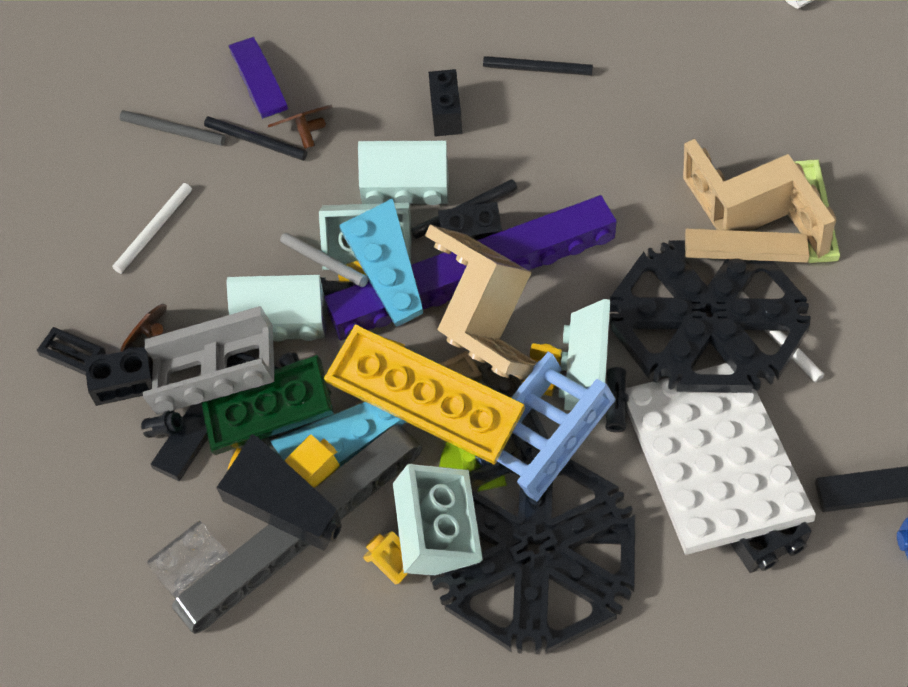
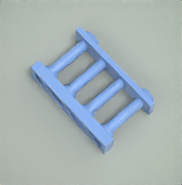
(570, 434)

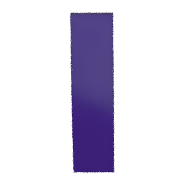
(258, 77)

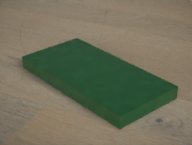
(292, 400)

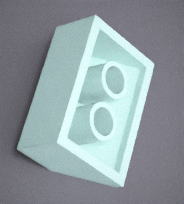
(403, 171)
(332, 239)
(290, 302)
(587, 348)
(436, 519)

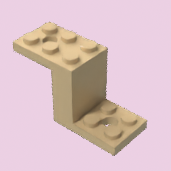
(759, 197)
(483, 303)

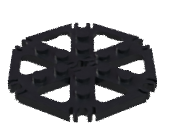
(696, 330)
(562, 565)

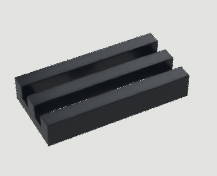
(43, 350)

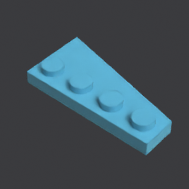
(383, 256)
(346, 431)

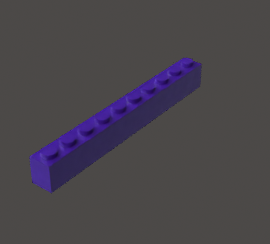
(527, 244)

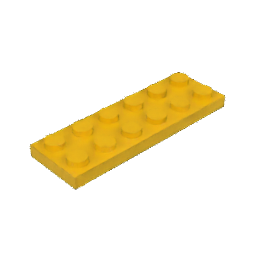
(425, 394)

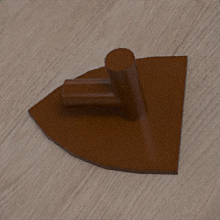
(306, 127)
(146, 326)

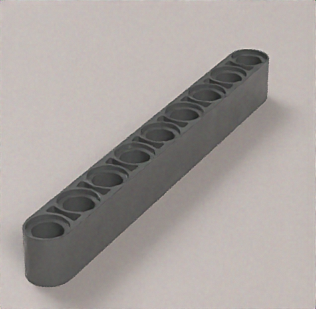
(273, 548)

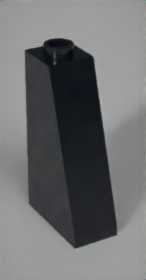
(276, 494)

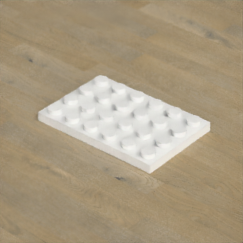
(716, 463)

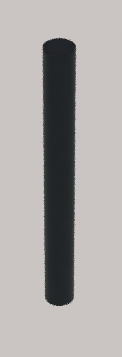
(538, 65)
(255, 138)
(486, 197)

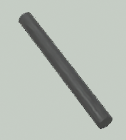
(173, 128)

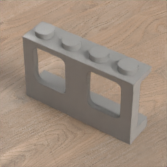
(210, 346)

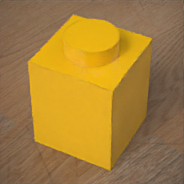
(313, 460)

